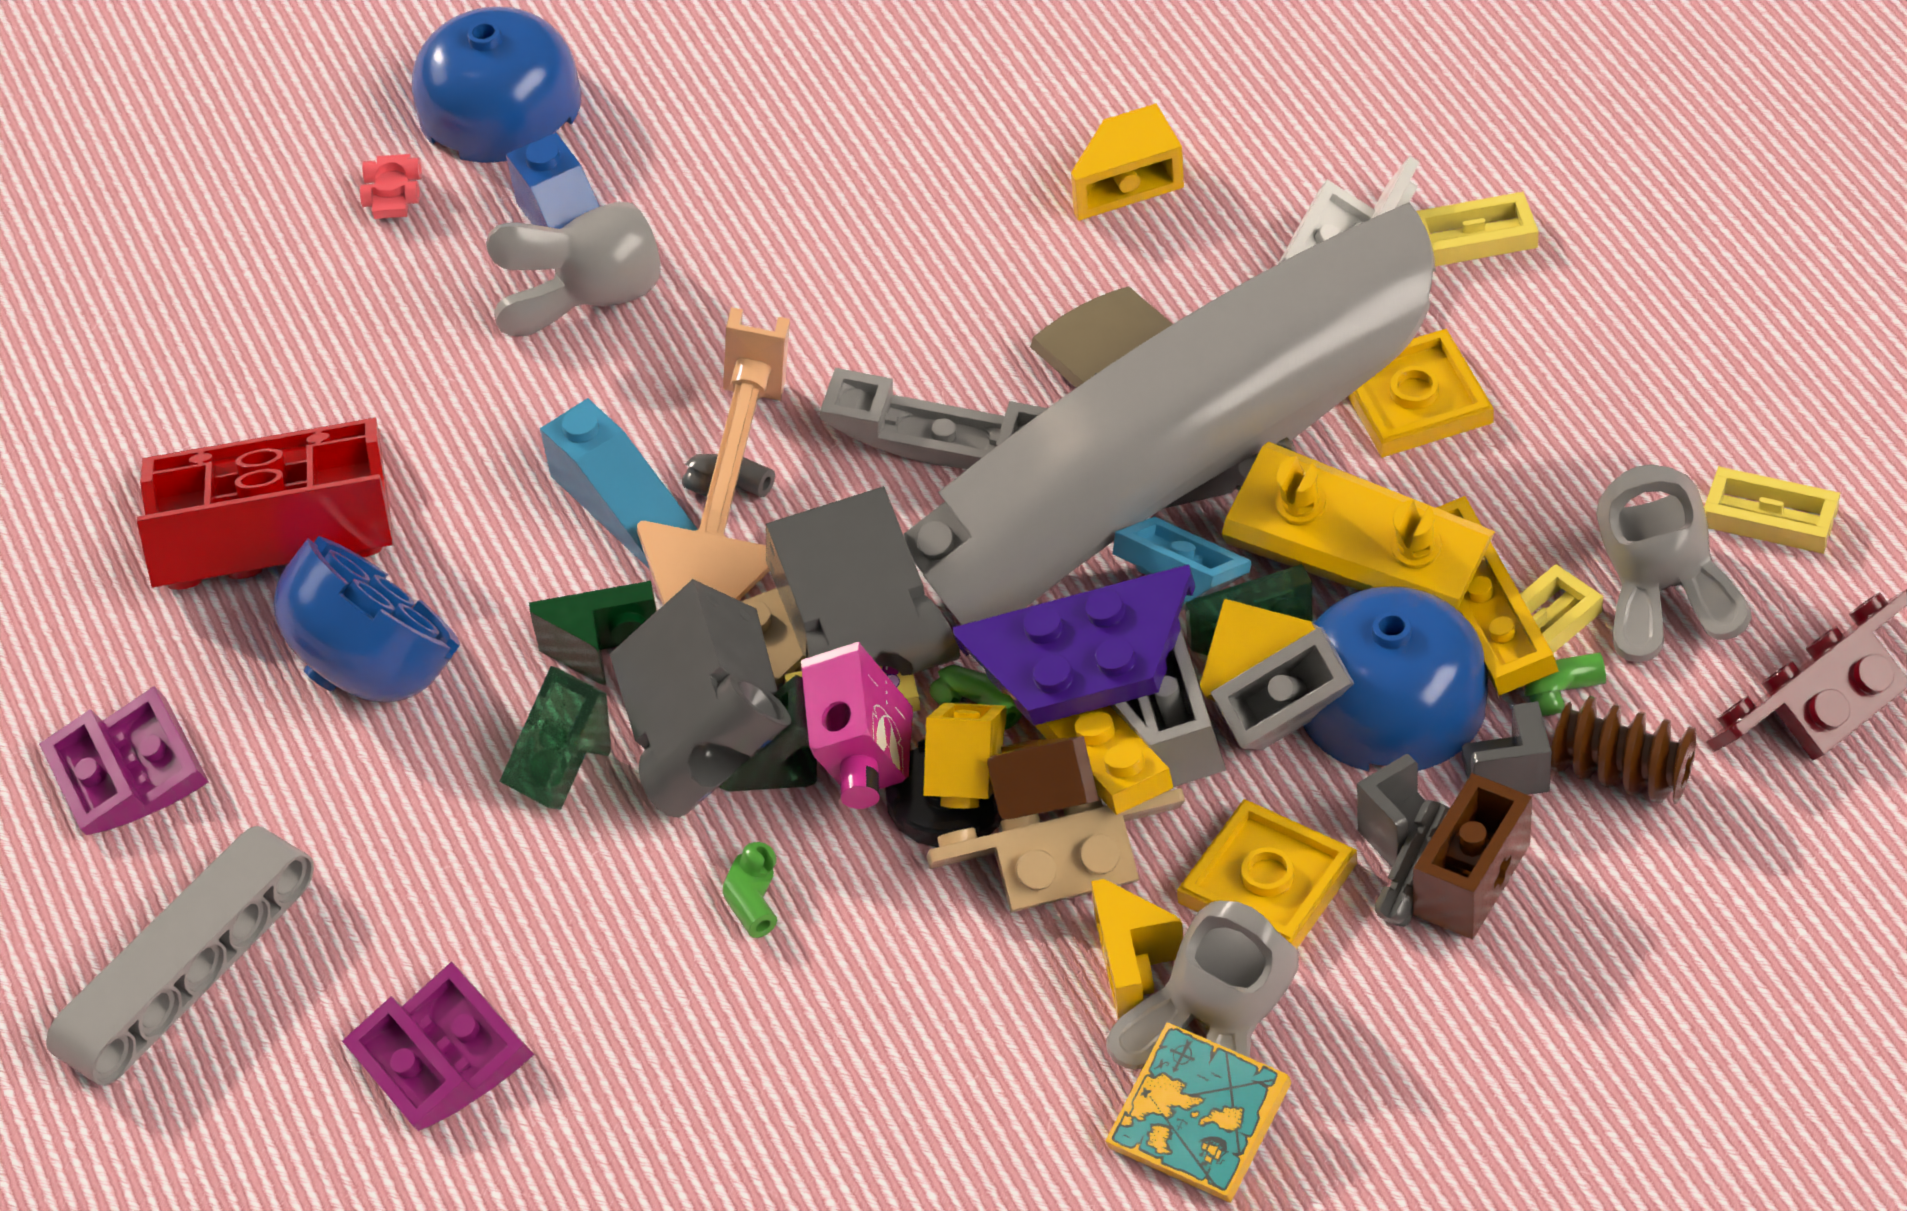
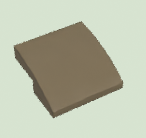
(1098, 334)

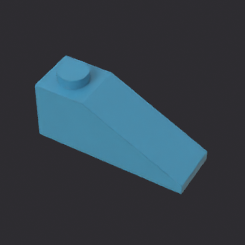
(608, 475)

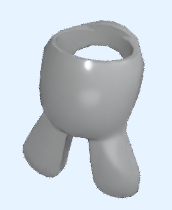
(596, 258)
(1662, 548)
(1224, 974)

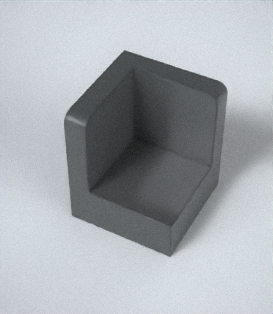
(1514, 761)
(1389, 806)

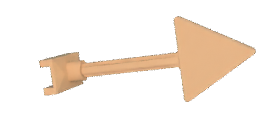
(752, 369)

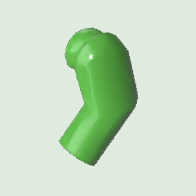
(1571, 674)
(962, 682)
(747, 886)

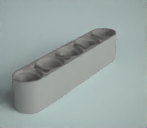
(179, 955)

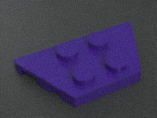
(1083, 646)

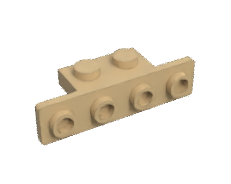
(1056, 856)

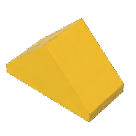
(1244, 639)

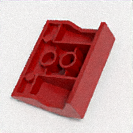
(260, 500)

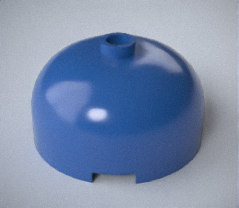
(494, 83)
(358, 625)
(1413, 675)

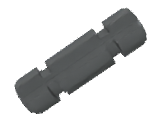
(1396, 901)

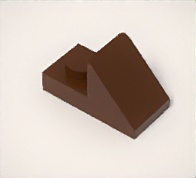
(1041, 776)

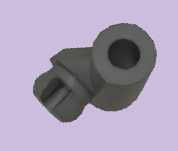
(752, 476)

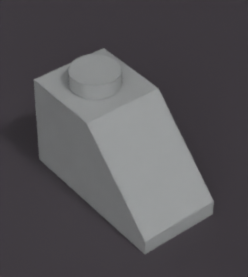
(1283, 691)

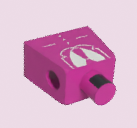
(856, 723)

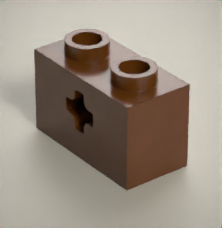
(1472, 856)

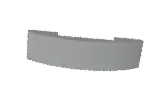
(916, 428)

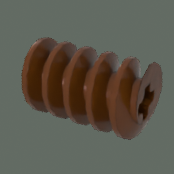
(1623, 751)

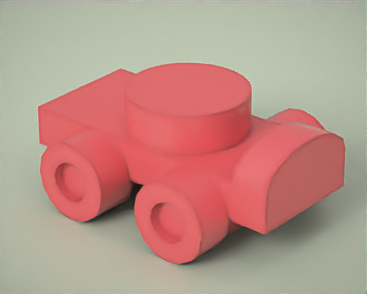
(391, 186)

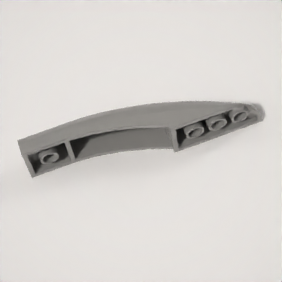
(1176, 415)

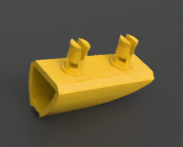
(1351, 528)

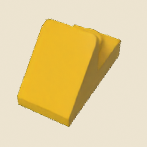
(1131, 939)

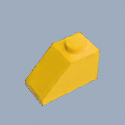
(1127, 162)
(957, 752)

